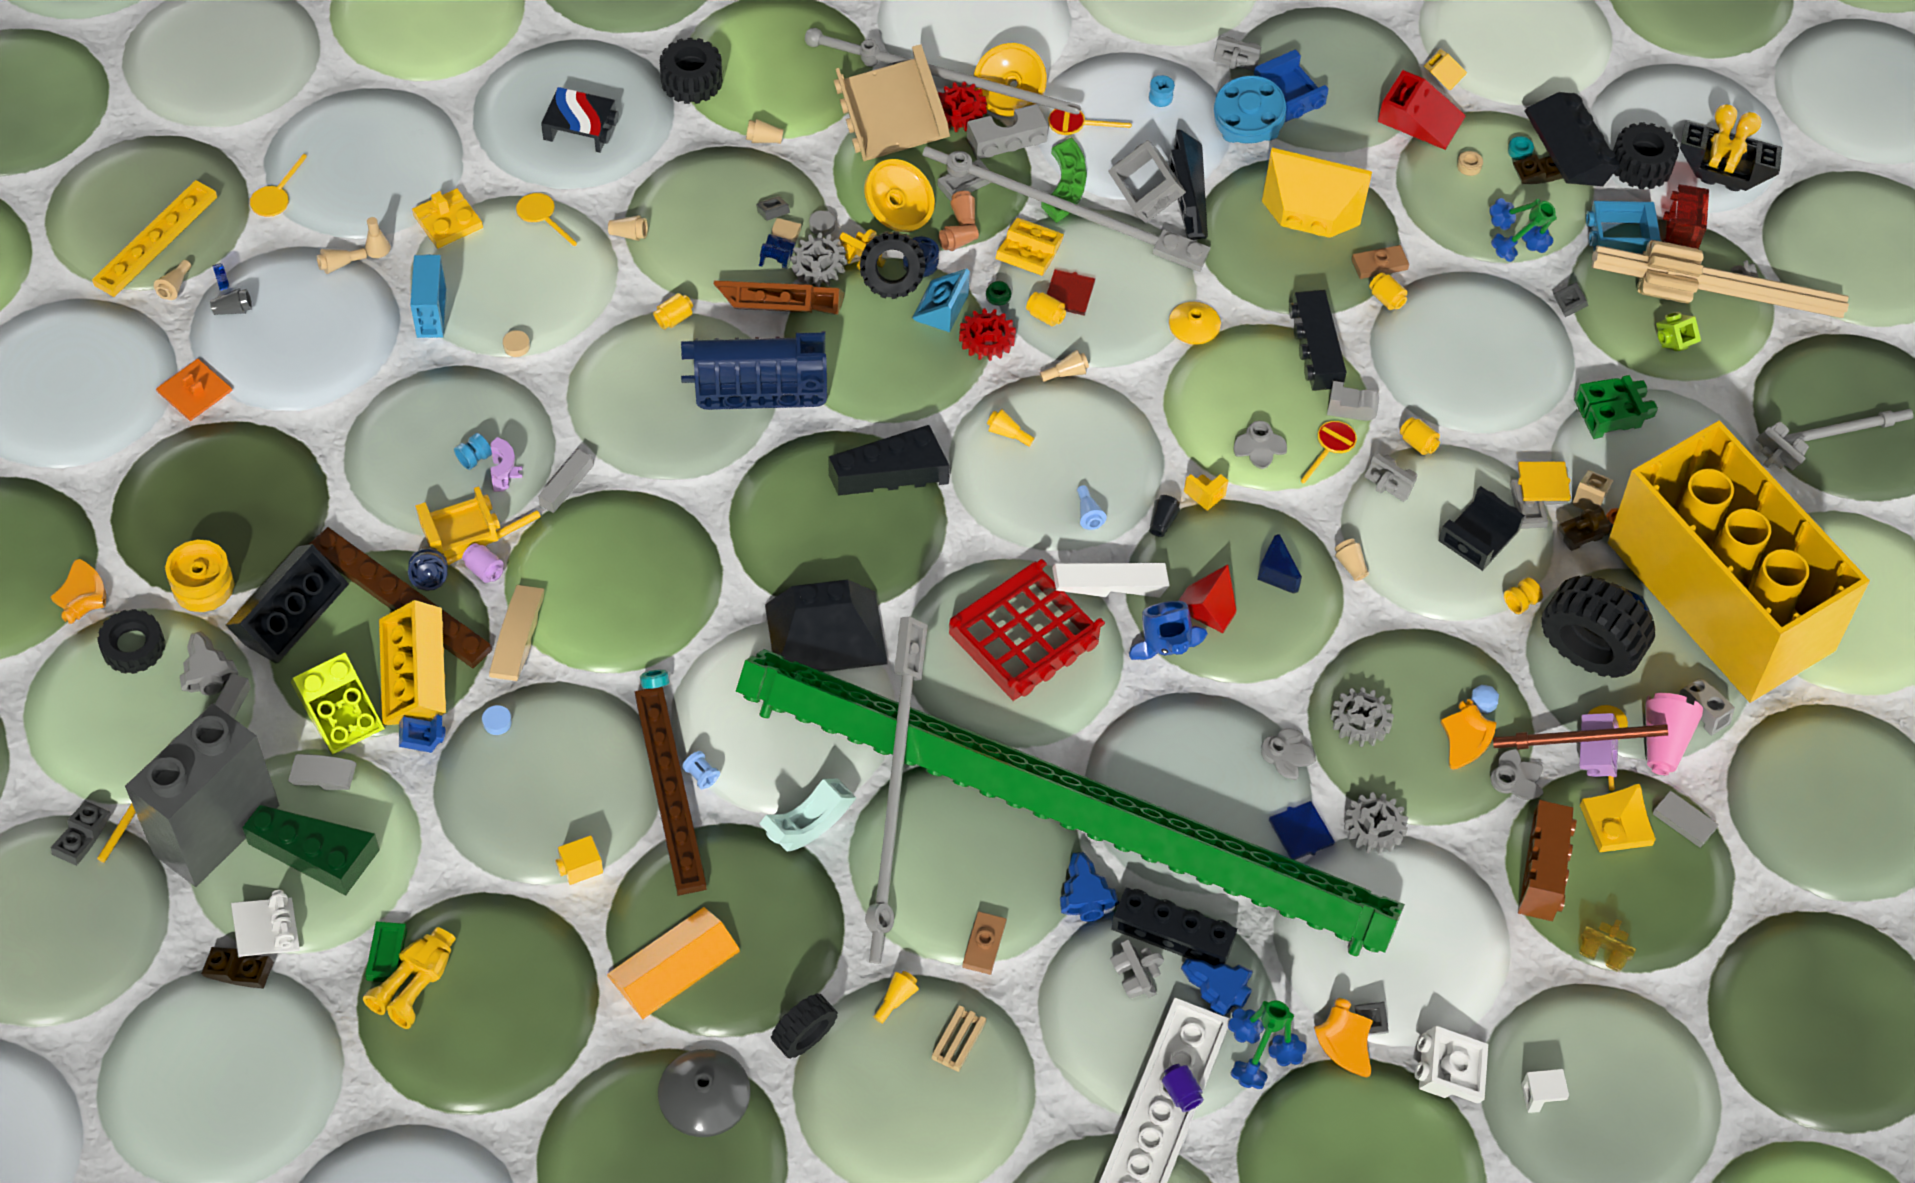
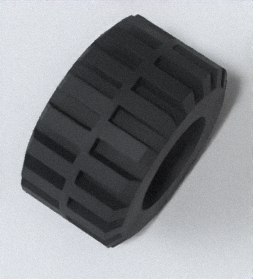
(691, 70)
(1645, 155)
(888, 287)

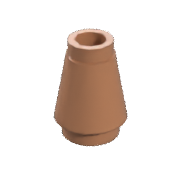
(963, 207)
(957, 236)

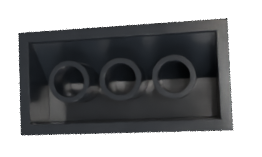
(1573, 139)
(287, 603)

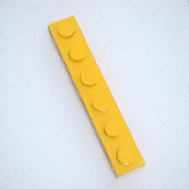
(154, 238)

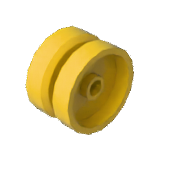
(199, 575)

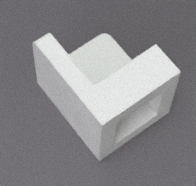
(1544, 1087)

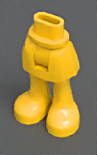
(424, 959)

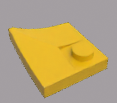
(1618, 820)

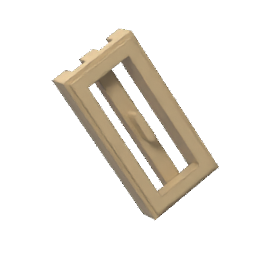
(969, 1018)

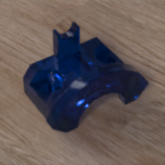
(778, 249)

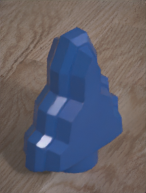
(1086, 891)
(1219, 984)

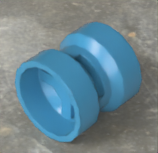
(473, 451)

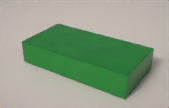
(385, 950)

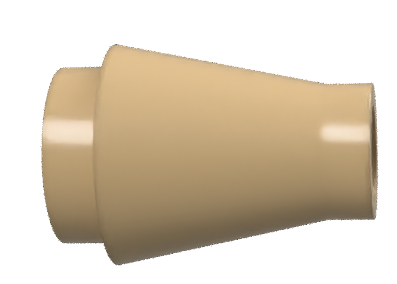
(763, 132)
(630, 227)
(1351, 557)

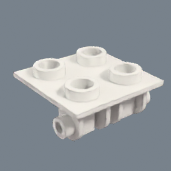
(265, 926)

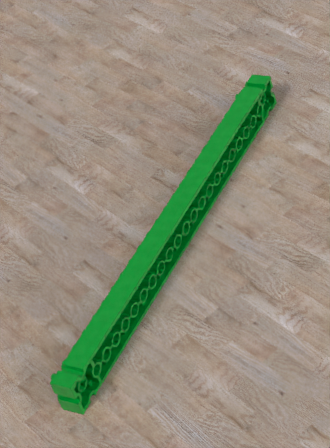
(1075, 802)

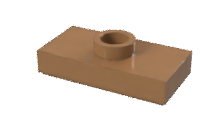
(1380, 261)
(984, 943)

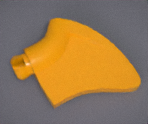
(80, 592)
(1467, 734)
(1345, 1038)

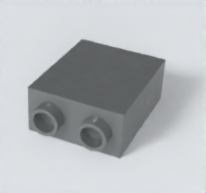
(201, 794)

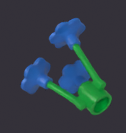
(1536, 237)
(1248, 1028)

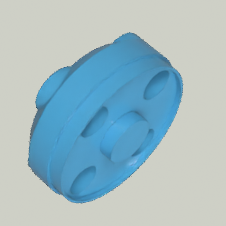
(1250, 110)

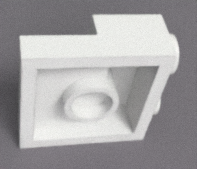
(1452, 1065)

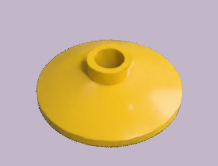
(1194, 323)

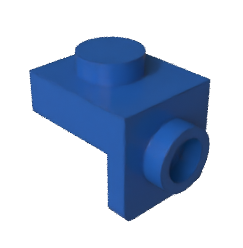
(421, 734)

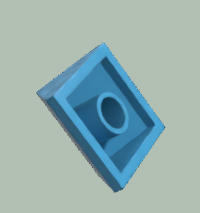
(944, 300)

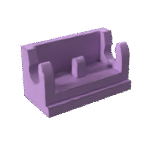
(1599, 757)

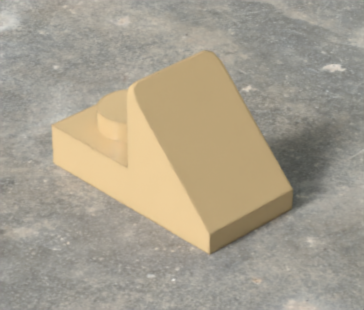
(1592, 491)

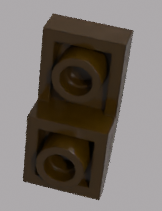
(1536, 170)
(244, 971)

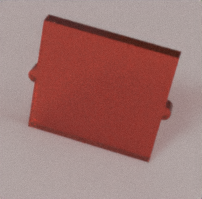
(1071, 290)

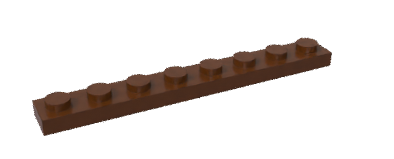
(396, 593)
(670, 791)

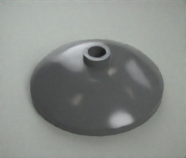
(704, 1109)

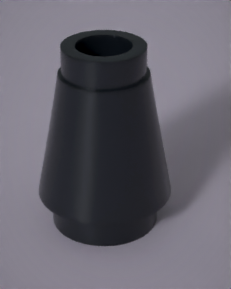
(1163, 515)

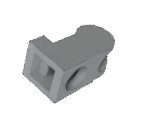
(1352, 403)
(1716, 708)

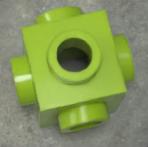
(1678, 331)

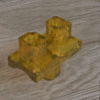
(1619, 951)

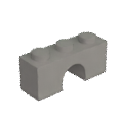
(990, 139)

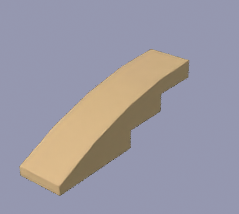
(516, 633)

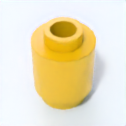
(1388, 291)
(1046, 308)
(673, 311)
(1420, 436)

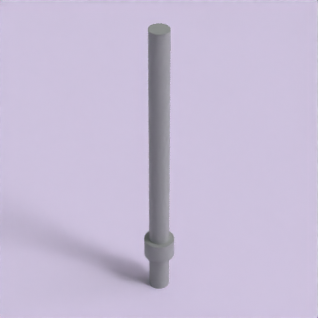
(1883, 419)

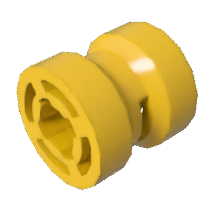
(1523, 595)

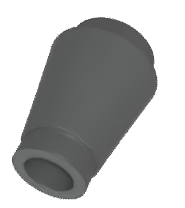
(234, 302)

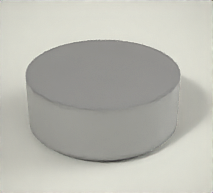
(822, 222)

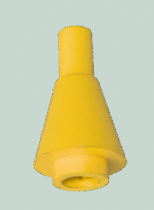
(1004, 425)
(900, 989)

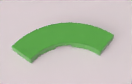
(1072, 177)

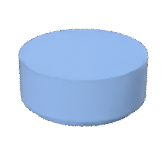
(496, 720)

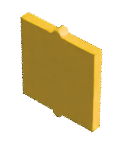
(1544, 481)

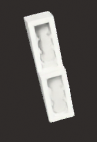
(1102, 578)

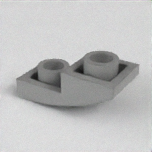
(325, 771)

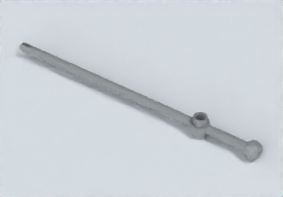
(870, 55)

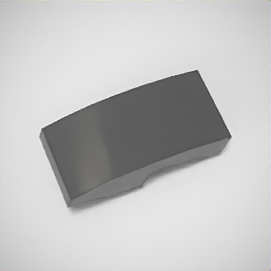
(82, 832)

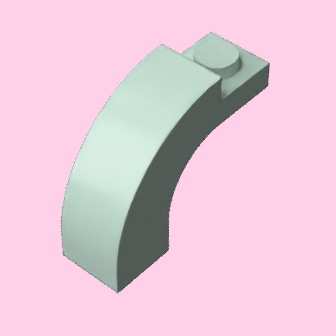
(811, 818)

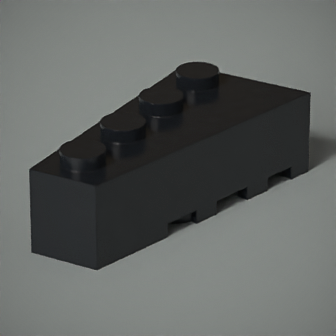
(890, 463)

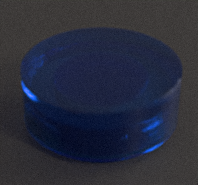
(220, 276)

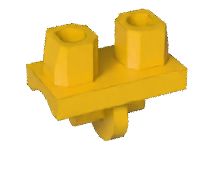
(855, 246)

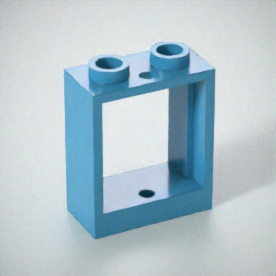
(1623, 212)
(428, 296)

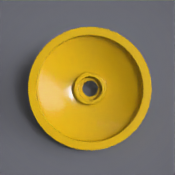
(1008, 64)
(908, 191)

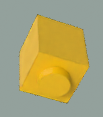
(579, 860)

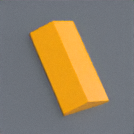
(674, 962)

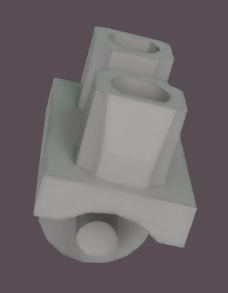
(1237, 53)
(1780, 451)
(1391, 477)
(1140, 982)

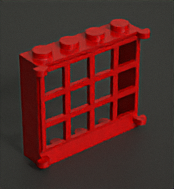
(1047, 666)

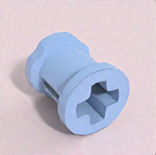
(707, 777)

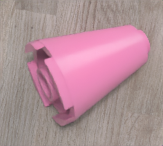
(1682, 719)

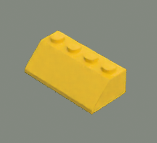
(412, 663)

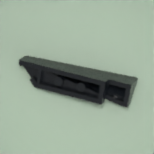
(1188, 167)

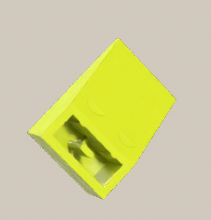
(337, 703)

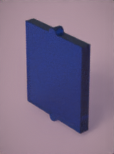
(1301, 831)

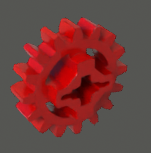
(962, 105)
(987, 334)

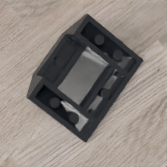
(1756, 166)
(827, 626)

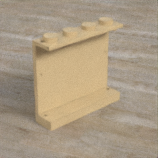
(892, 107)

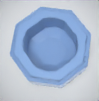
(1485, 698)

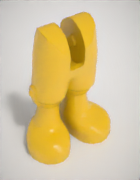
(1731, 149)

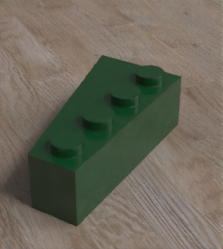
(315, 847)

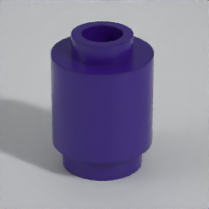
(1182, 1087)

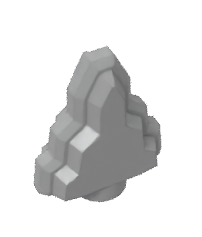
(205, 667)

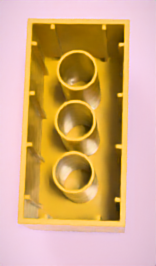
(1736, 560)

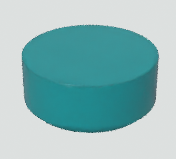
(1520, 148)
(654, 679)

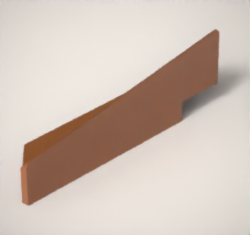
(781, 296)

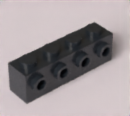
(1317, 339)
(1173, 927)

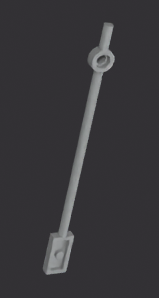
(1168, 245)
(910, 666)

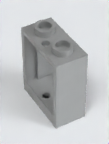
(1159, 197)

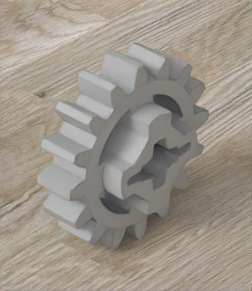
(819, 260)
(1361, 717)
(1390, 825)

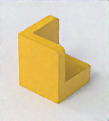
(1445, 69)
(1205, 491)

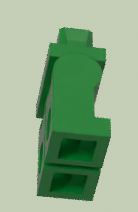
(1614, 405)

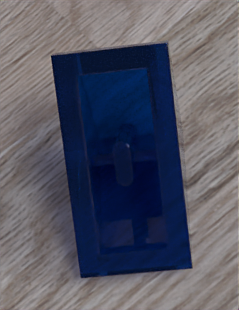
(1279, 568)

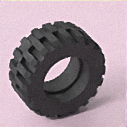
(1598, 626)

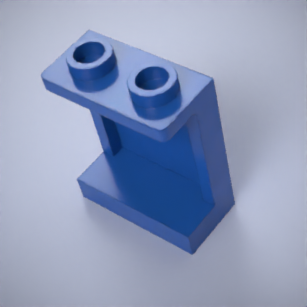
(1298, 89)

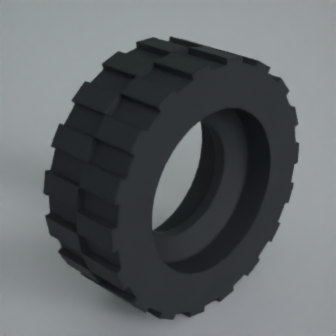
(125, 622)
(804, 1025)

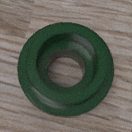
(998, 293)

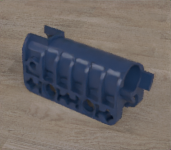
(758, 372)

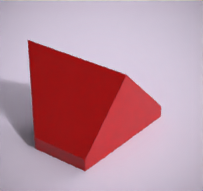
(1212, 599)

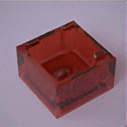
(1687, 216)

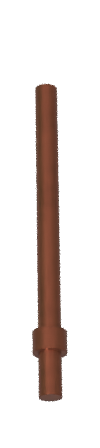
(1523, 740)

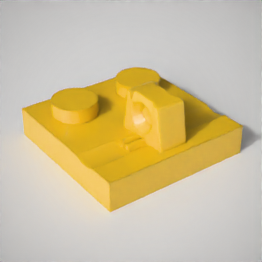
(447, 218)

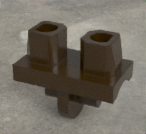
(1585, 528)

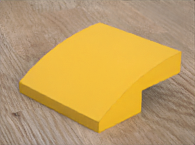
(1029, 246)

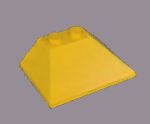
(1314, 193)

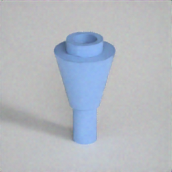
(1090, 513)

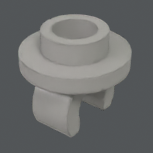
(1747, 269)

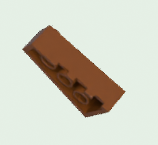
(1547, 861)

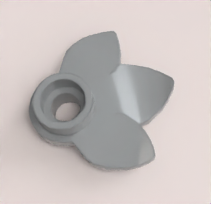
(1260, 448)
(1287, 752)
(1520, 775)

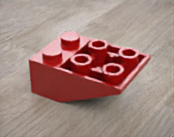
(1420, 111)

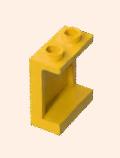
(459, 525)

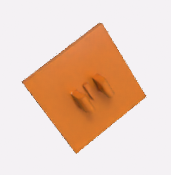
(194, 389)

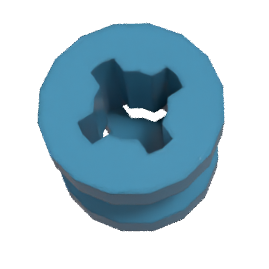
(1161, 91)

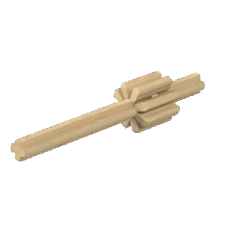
(1677, 273)

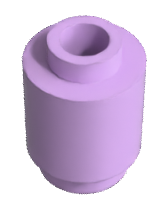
(483, 563)

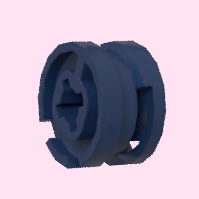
(931, 255)
(427, 569)

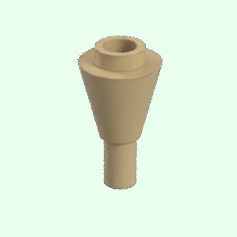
(376, 243)
(331, 259)
(169, 284)
(1070, 366)

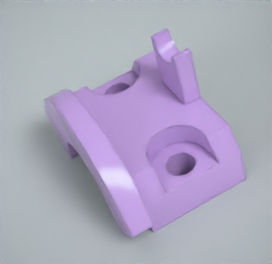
(505, 458)

